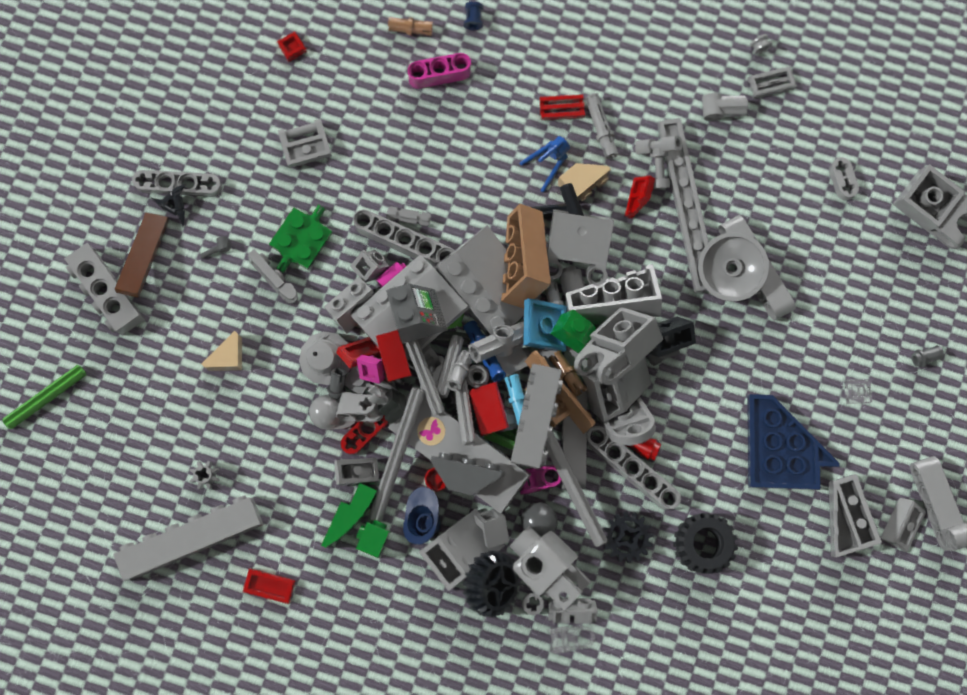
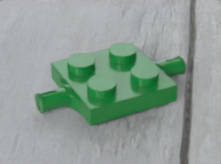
(300, 238)

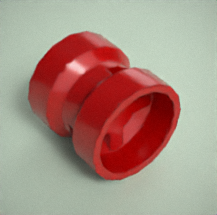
(434, 481)

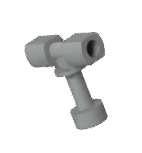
(659, 150)

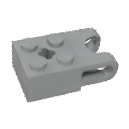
(939, 212)

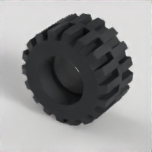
(724, 537)

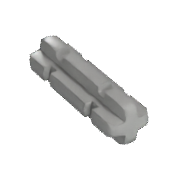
(408, 216)

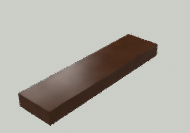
(141, 255)

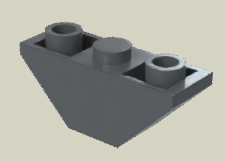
(465, 475)

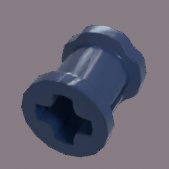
(473, 16)

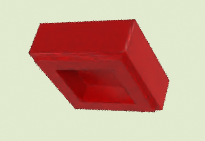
(291, 46)

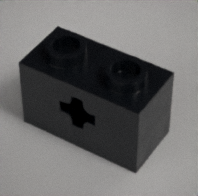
(676, 334)

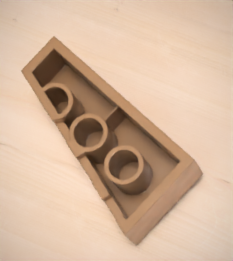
(526, 256)

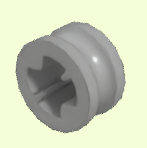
(760, 44)
(539, 608)

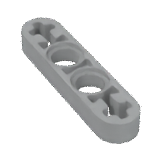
(177, 180)

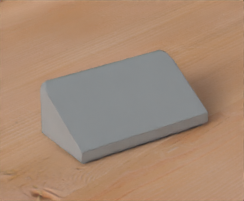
(903, 524)

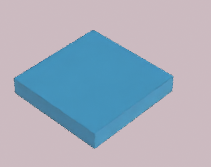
(539, 322)

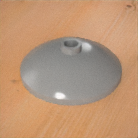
(738, 250)

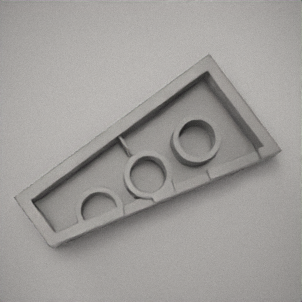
(536, 416)

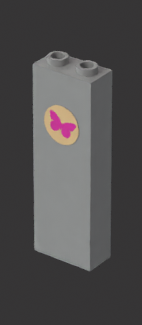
(442, 434)

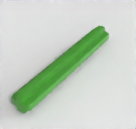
(44, 397)

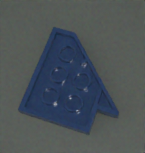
(781, 448)

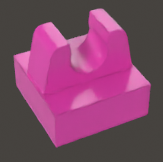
(371, 368)

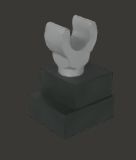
(390, 404)

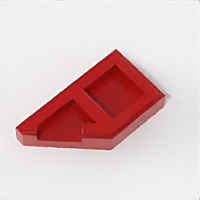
(639, 195)

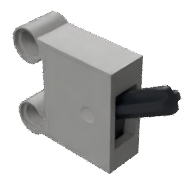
(579, 237)

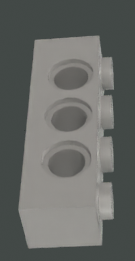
(88, 258)

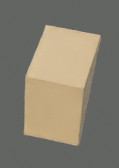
(227, 355)

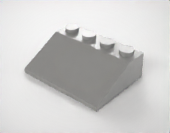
(477, 277)
(376, 315)

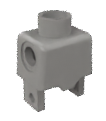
(548, 566)

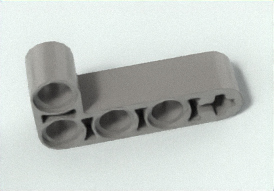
(939, 504)

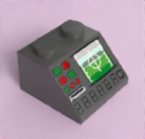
(416, 312)

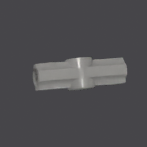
(499, 343)

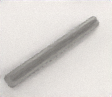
(396, 455)
(575, 492)

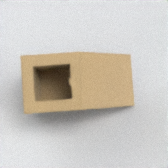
(585, 178)

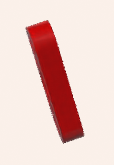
(360, 445)

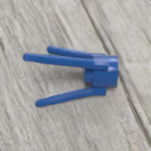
(555, 149)

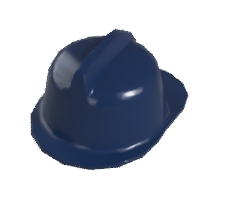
(421, 516)

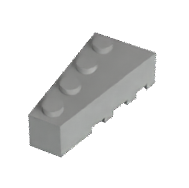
(634, 292)

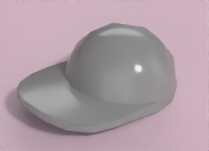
(324, 411)

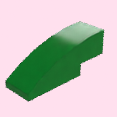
(349, 515)

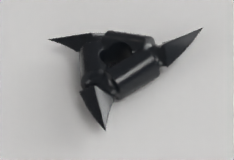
(166, 204)

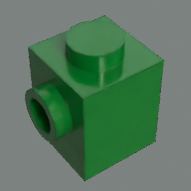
(372, 538)

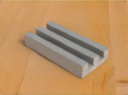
(773, 90)

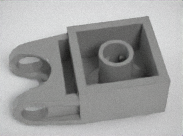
(619, 345)

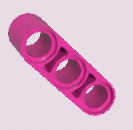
(447, 63)

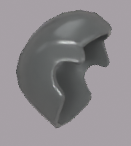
(539, 518)

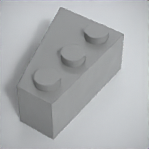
(850, 518)

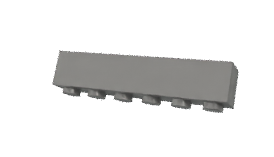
(188, 539)

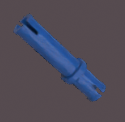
(491, 364)

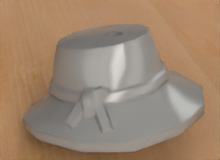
(319, 367)

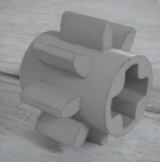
(207, 468)

